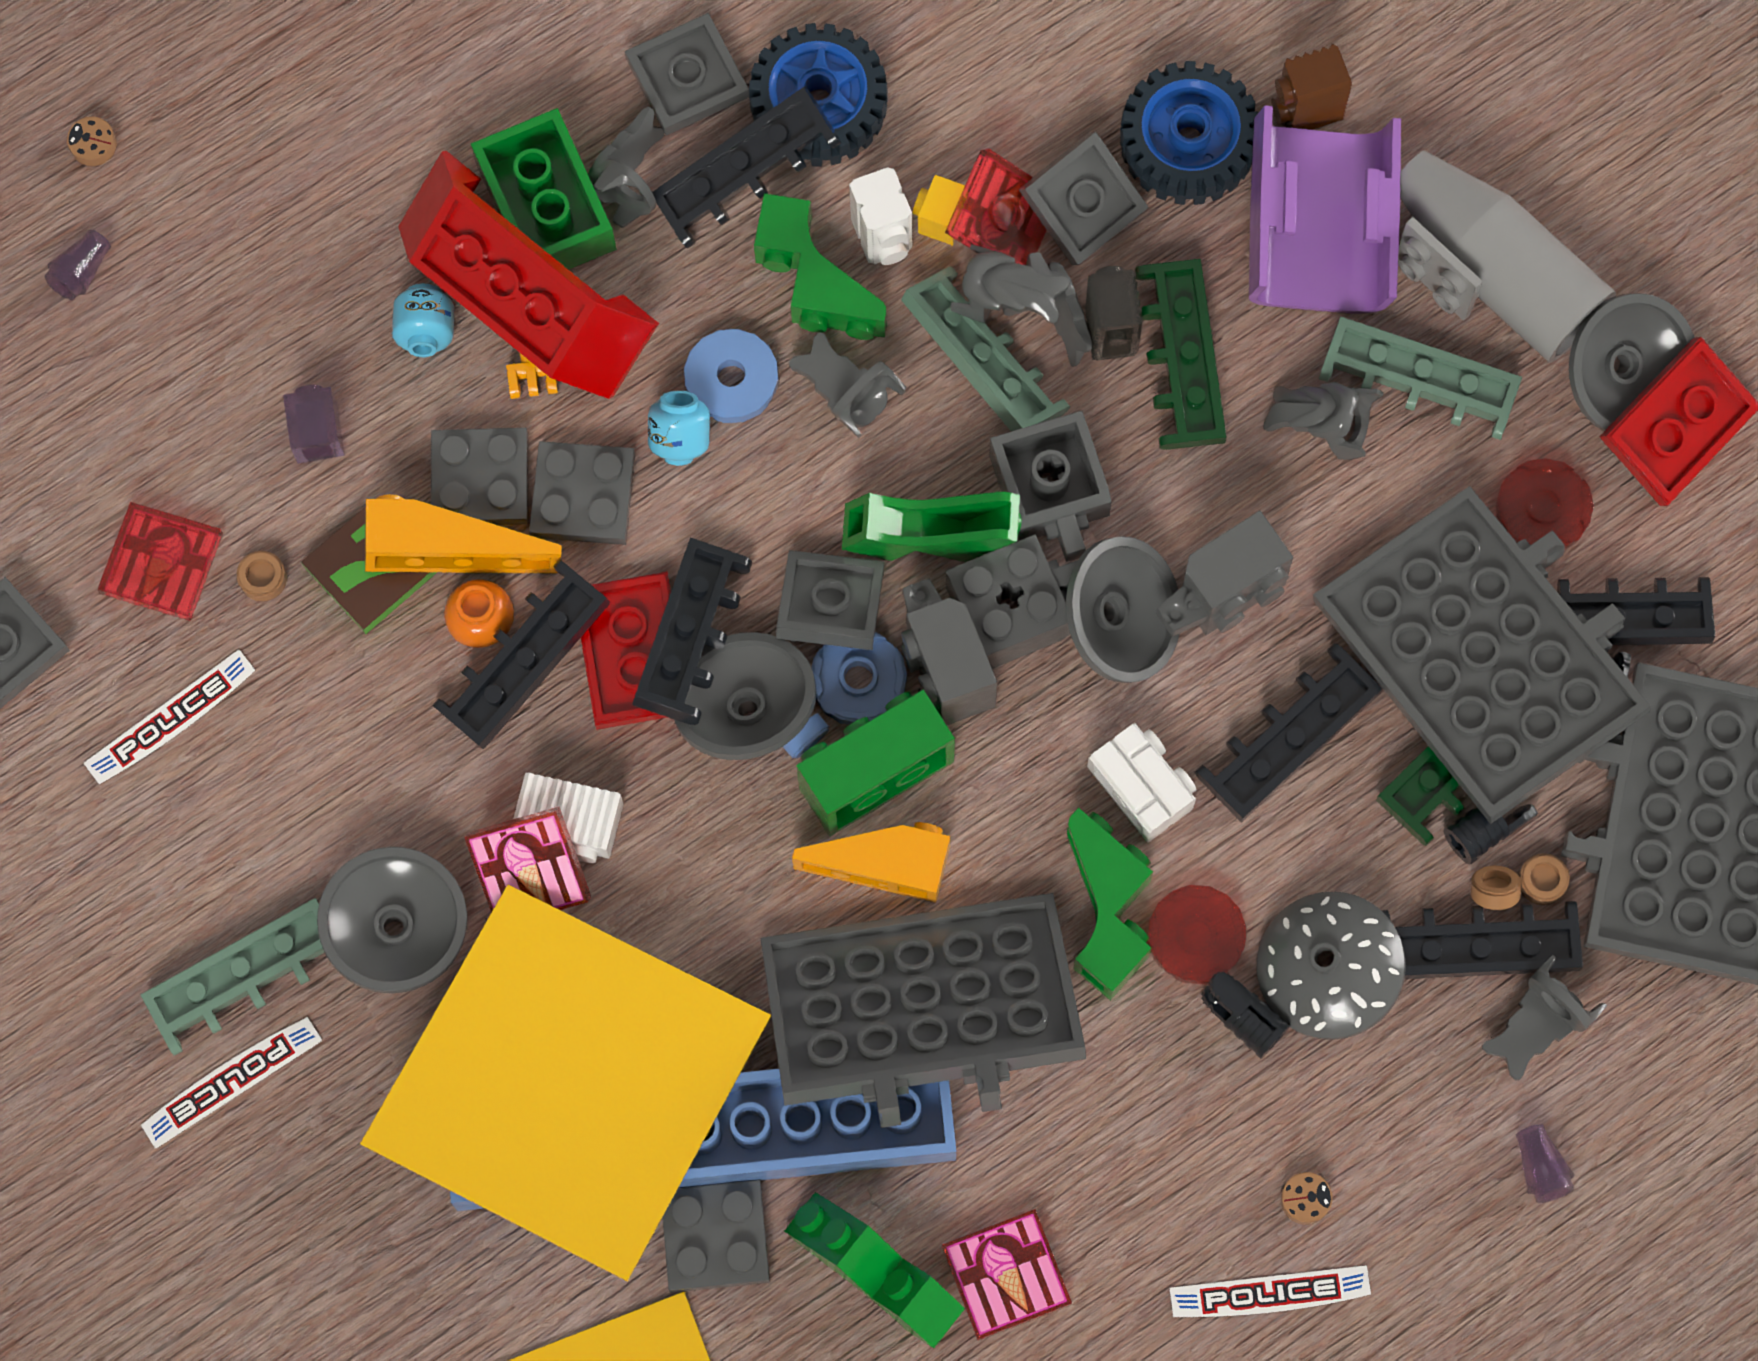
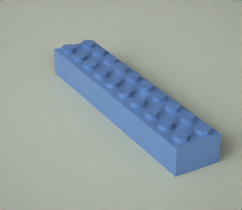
(767, 1140)

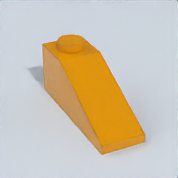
(889, 859)

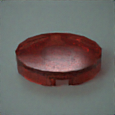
(1544, 498)
(1196, 933)

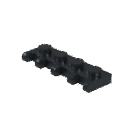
(743, 162)
(1651, 617)
(687, 629)
(525, 657)
(1292, 736)
(1491, 947)

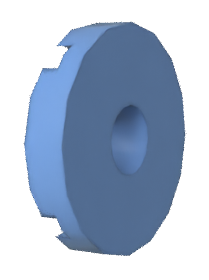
(735, 349)
(850, 704)

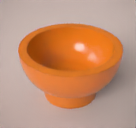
(477, 612)

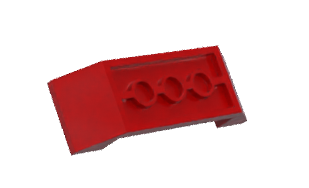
(519, 285)

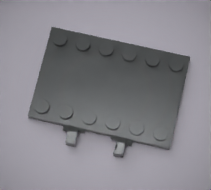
(1484, 652)
(1679, 829)
(922, 1002)

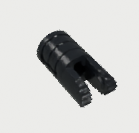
(1474, 835)
(1244, 1013)

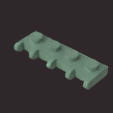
(981, 354)
(1422, 373)
(235, 974)

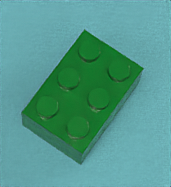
(545, 189)
(875, 761)

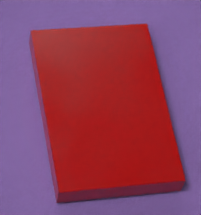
(1680, 421)
(620, 646)

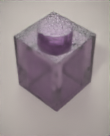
(313, 424)

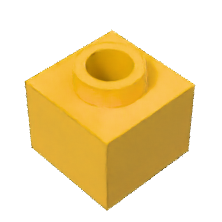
(936, 208)

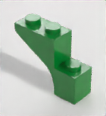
(821, 292)
(944, 527)
(1113, 881)
(875, 1269)

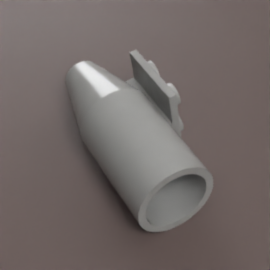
(1485, 246)

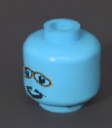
(423, 320)
(678, 427)

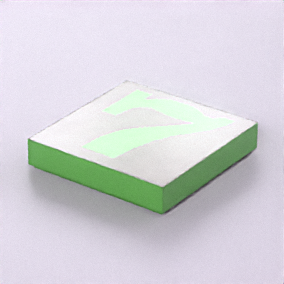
(341, 572)

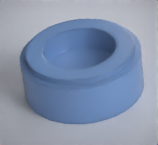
(808, 737)

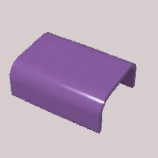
(1324, 217)

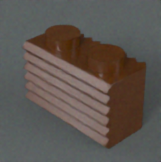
(1312, 90)

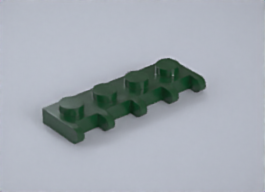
(1186, 353)
(1419, 793)

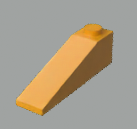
(428, 538)

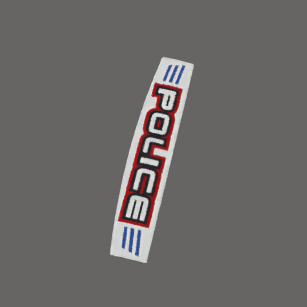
(170, 718)
(230, 1081)
(1270, 1293)

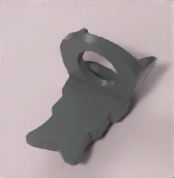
(616, 168)
(998, 281)
(1071, 320)
(851, 393)
(1325, 414)
(1545, 1015)

